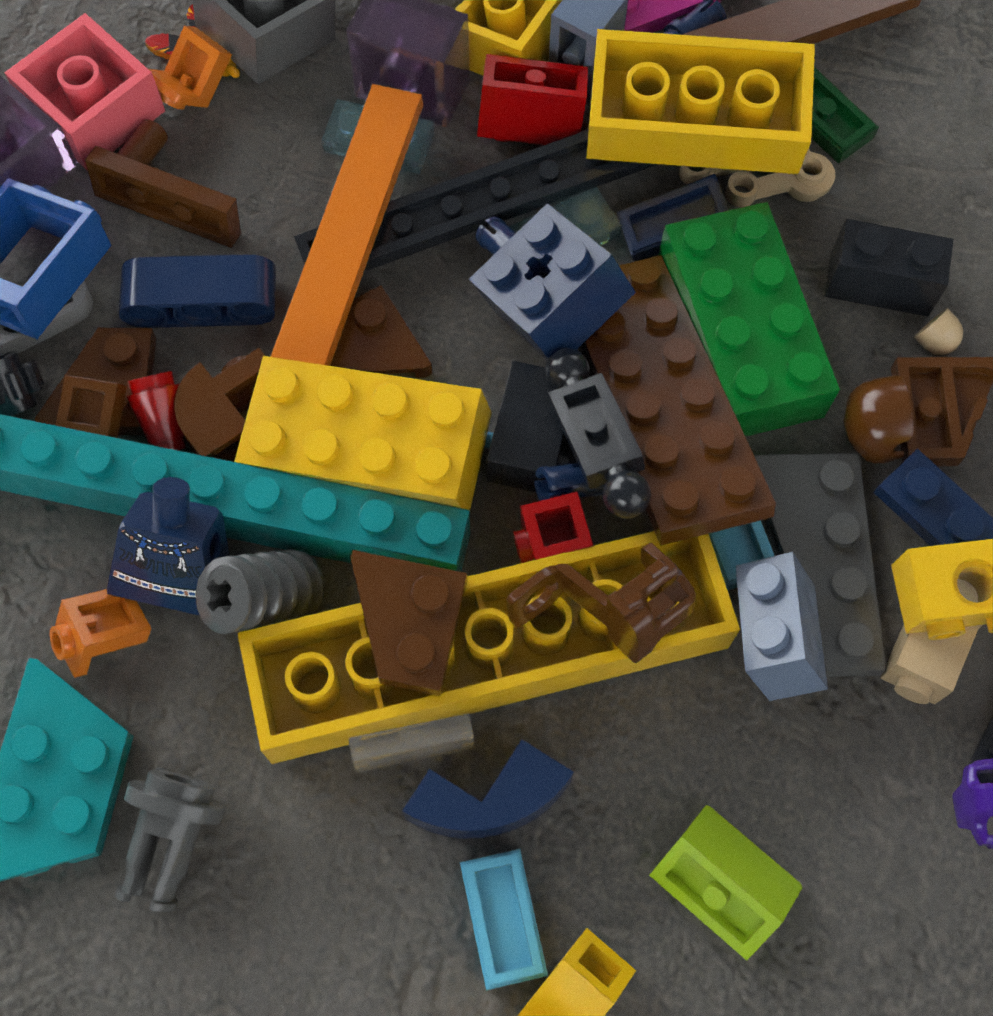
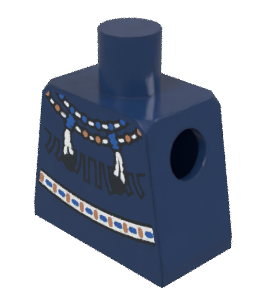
(166, 547)

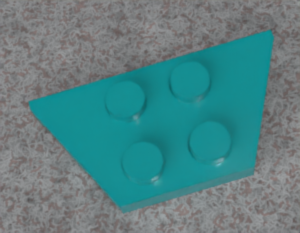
(56, 776)

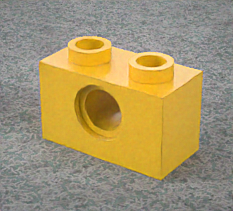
(930, 592)

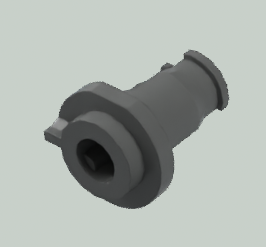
(171, 809)

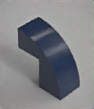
(518, 796)

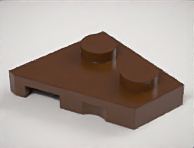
(945, 402)
(409, 618)

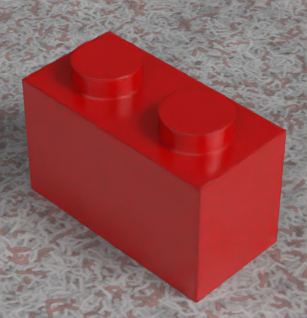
(531, 100)

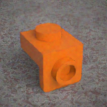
(192, 70)

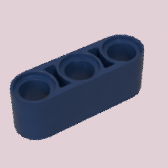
(197, 291)

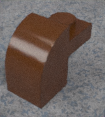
(211, 407)

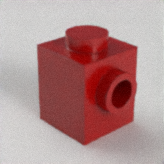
(551, 528)

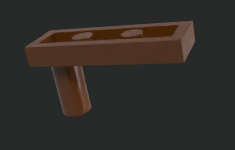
(132, 183)

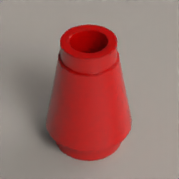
(154, 407)

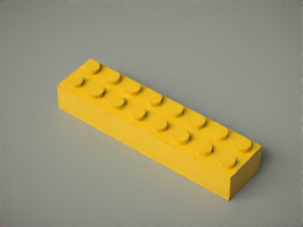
(319, 682)

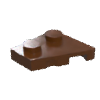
(379, 339)
(113, 357)

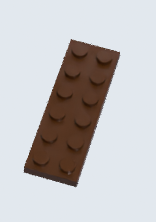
(678, 412)

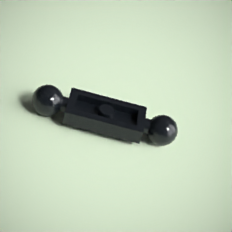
(597, 433)

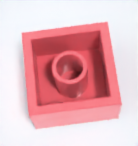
(88, 87)

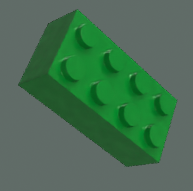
(751, 317)

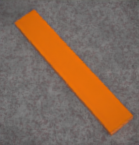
(349, 227)

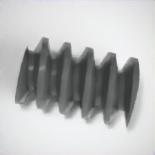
(258, 590)

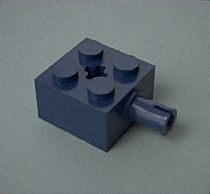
(549, 280)

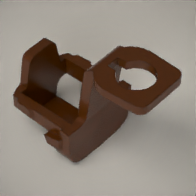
(631, 620)

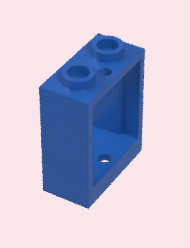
(58, 277)

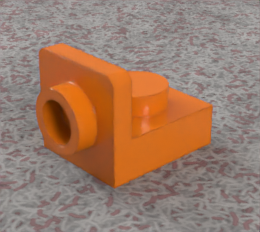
(96, 626)

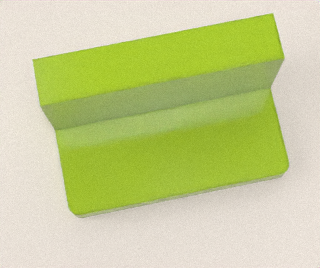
(727, 882)

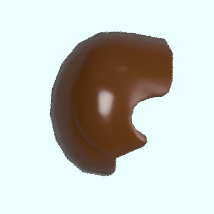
(879, 418)

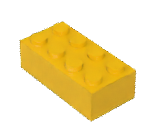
(701, 101)
(367, 430)

